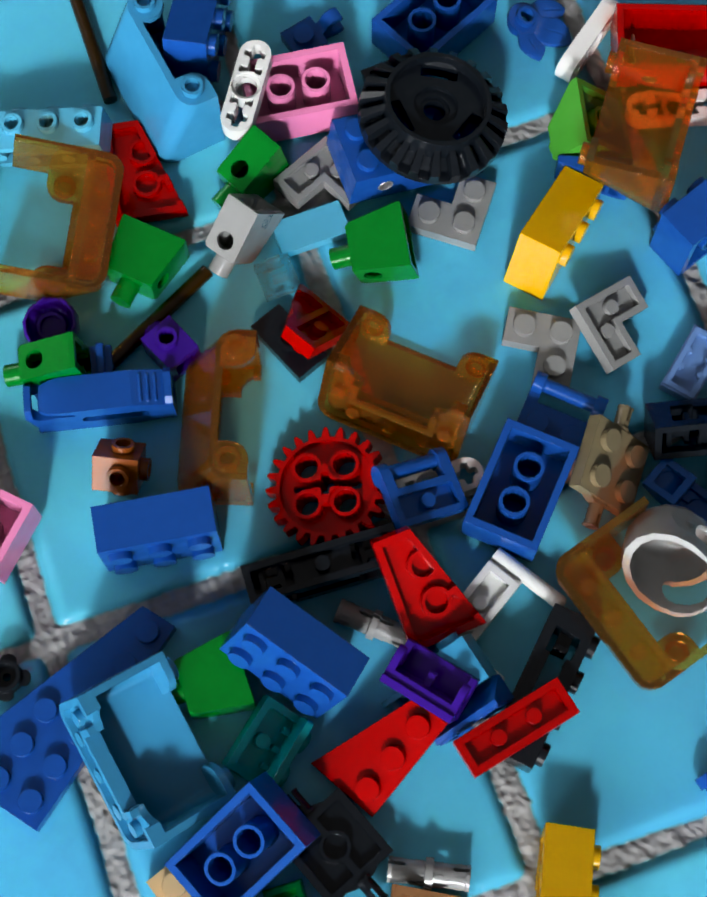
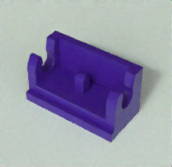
(429, 680)

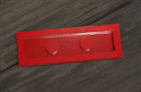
(515, 727)

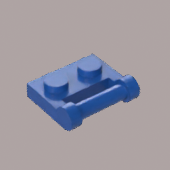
(556, 422)
(423, 500)

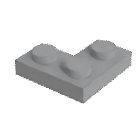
(309, 176)
(455, 222)
(602, 325)
(548, 335)

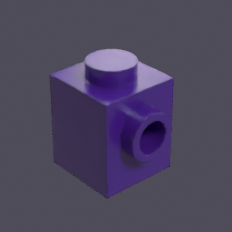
(169, 346)

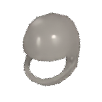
(665, 549)

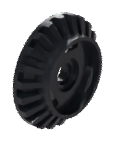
(429, 149)

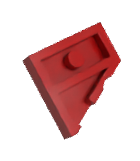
(312, 324)

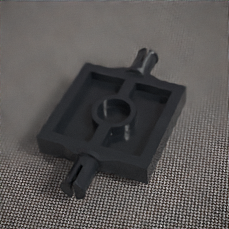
(344, 852)

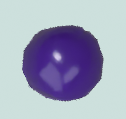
(50, 318)

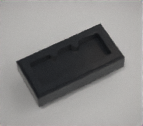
(269, 333)

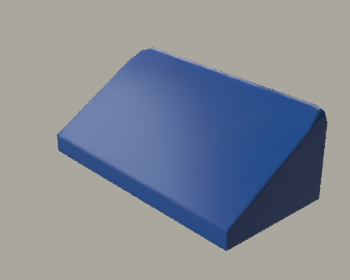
(484, 702)

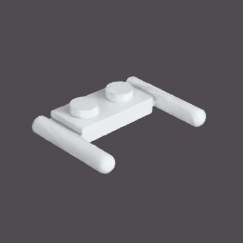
(498, 583)

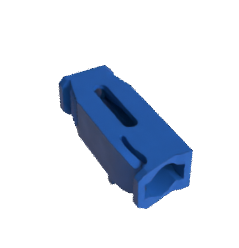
(101, 397)

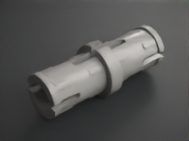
(370, 623)
(428, 873)

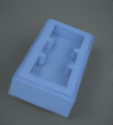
(689, 368)

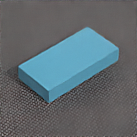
(311, 229)

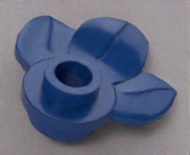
(541, 29)

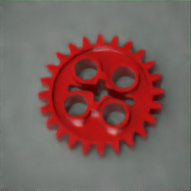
(328, 455)

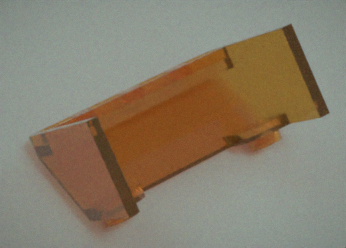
(93, 186)
(585, 579)

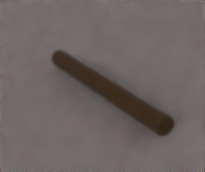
(94, 52)
(169, 307)

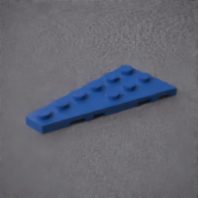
(35, 745)

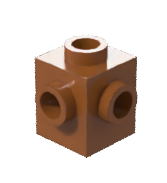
(120, 466)

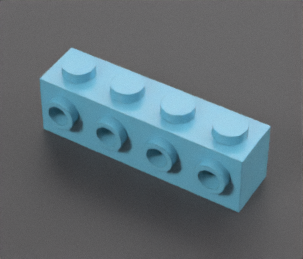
(78, 126)

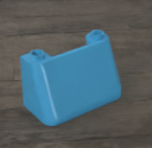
(176, 113)
(145, 754)

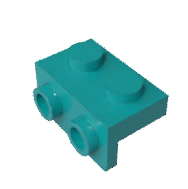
(268, 742)

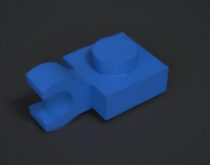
(309, 34)

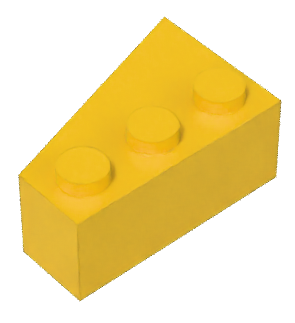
(552, 231)
(567, 862)

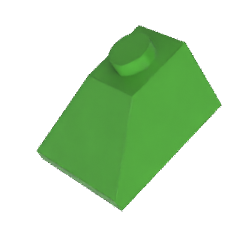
(575, 118)

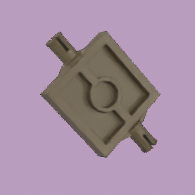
(608, 465)

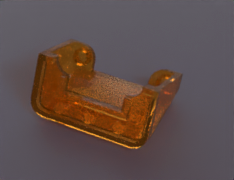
(643, 121)
(401, 391)
(203, 457)

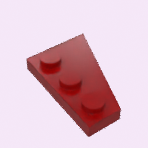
(145, 187)
(421, 591)
(381, 756)

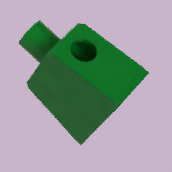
(251, 166)
(378, 246)
(143, 260)
(48, 359)
(211, 682)

